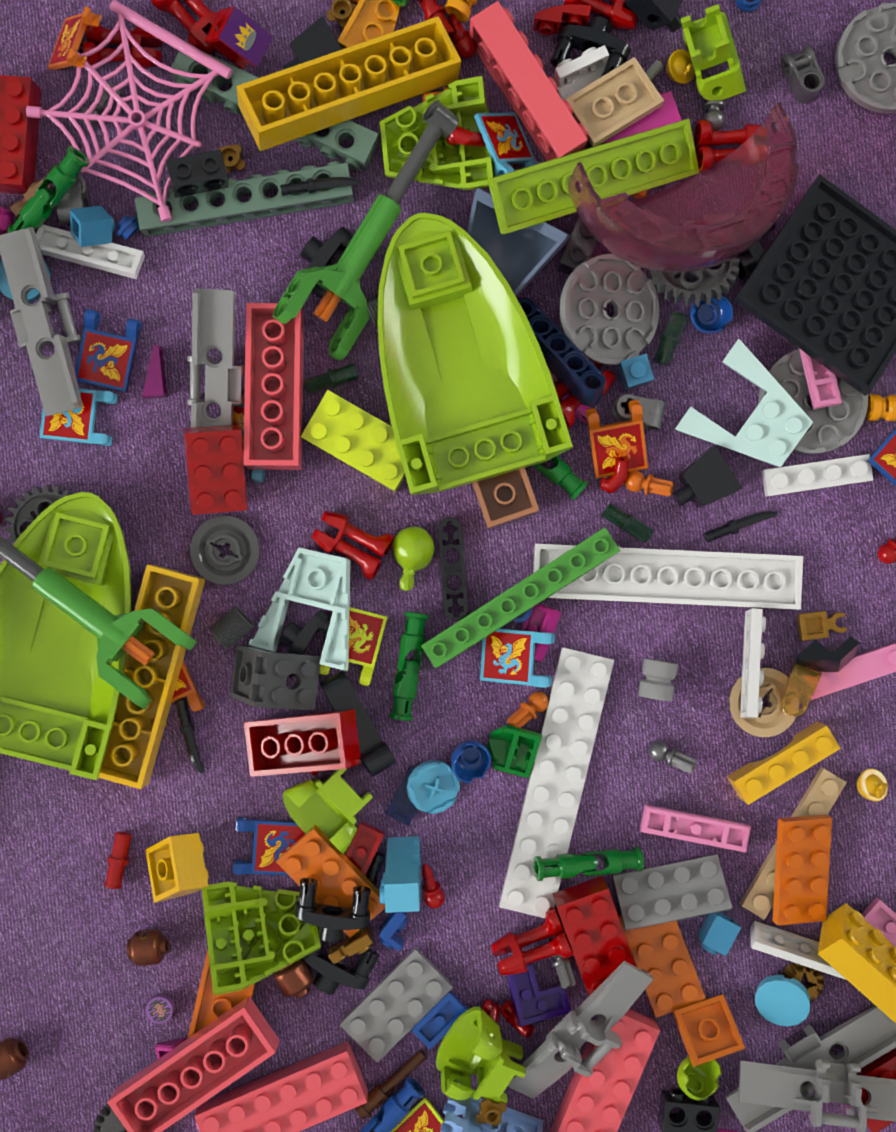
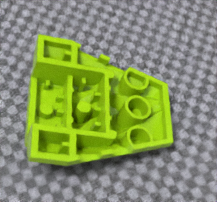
(447, 164)
(252, 934)

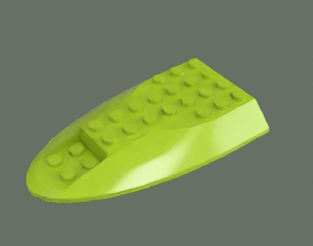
(460, 362)
(49, 679)

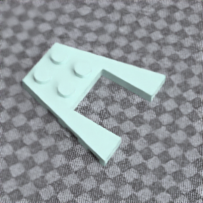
(772, 427)
(319, 582)

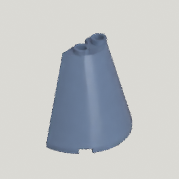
(518, 253)

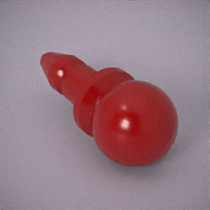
(464, 43)
(887, 552)
(433, 895)

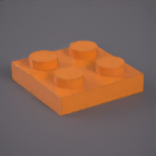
(708, 1030)

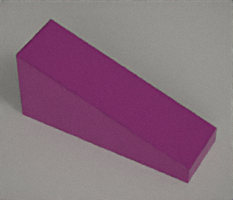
(155, 381)

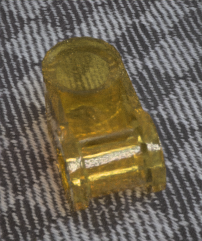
(800, 685)

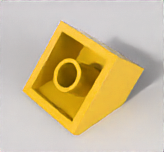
(176, 867)

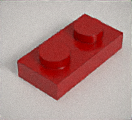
(364, 846)

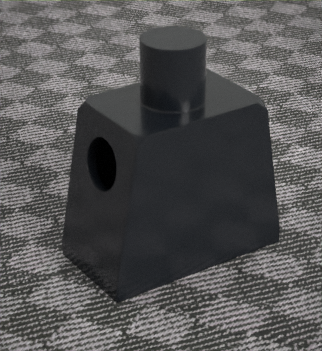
(657, 13)
(313, 43)
(706, 480)

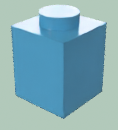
(91, 226)
(635, 372)
(718, 933)

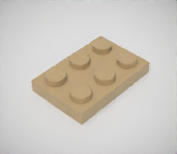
(615, 101)

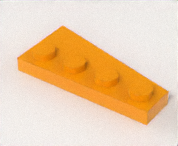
(369, 21)

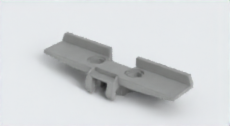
(32, 324)
(214, 328)
(610, 1004)
(862, 1041)
(832, 1082)

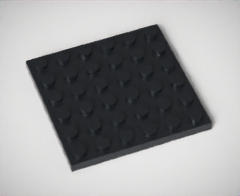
(830, 285)

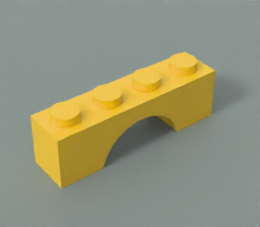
(801, 753)

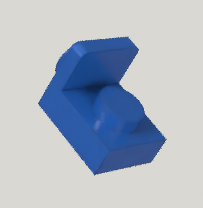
(394, 922)

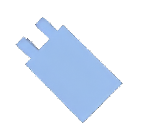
(511, 1119)

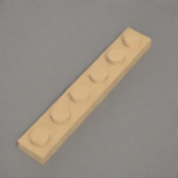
(816, 801)

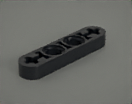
(453, 569)

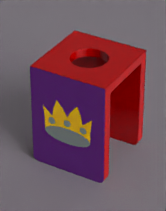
(238, 38)

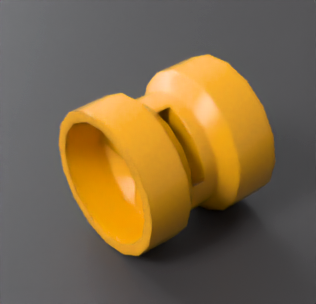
(460, 8)
(881, 407)

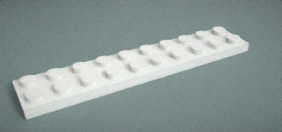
(685, 577)
(556, 778)

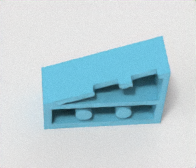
(402, 877)

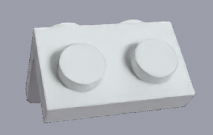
(580, 72)

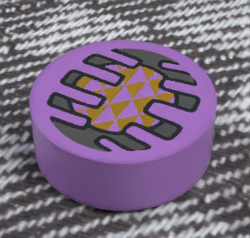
(160, 1008)

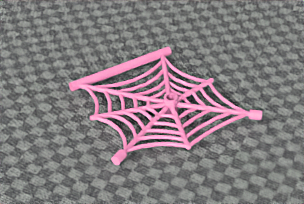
(134, 115)

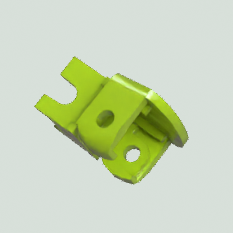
(709, 45)
(327, 805)
(477, 1048)

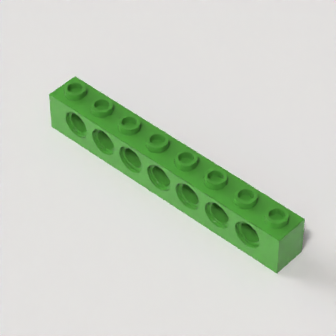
(521, 598)

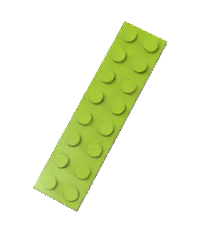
(615, 167)

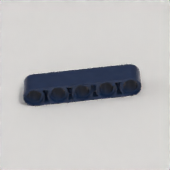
(564, 356)

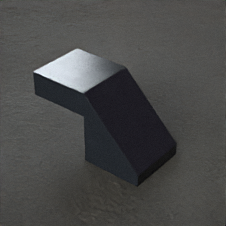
(822, 660)

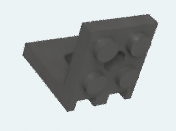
(262, 675)

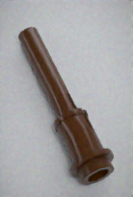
(380, 1092)

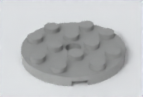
(861, 59)
(635, 305)
(830, 425)

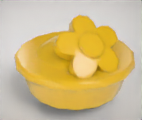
(680, 67)
(872, 785)

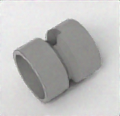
(658, 679)

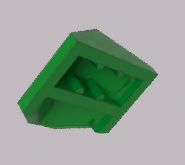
(514, 750)

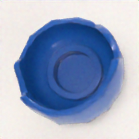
(712, 317)
(470, 760)

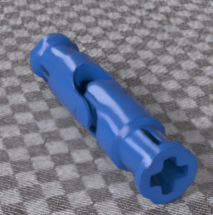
(395, 1108)

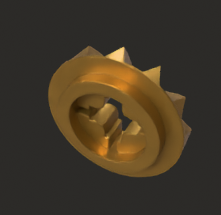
(811, 975)

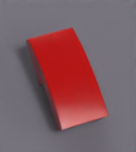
(549, 20)

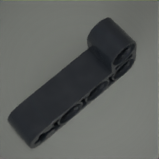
(373, 750)

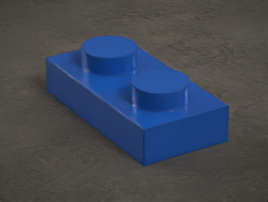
(439, 1020)

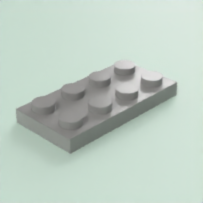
(671, 892)
(396, 1004)

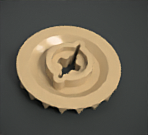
(772, 718)

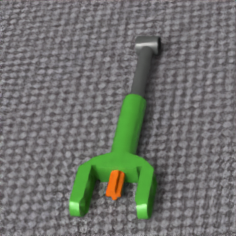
(342, 279)
(113, 632)

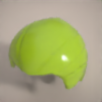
(412, 551)
(698, 1081)

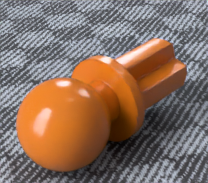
(636, 482)
(537, 702)

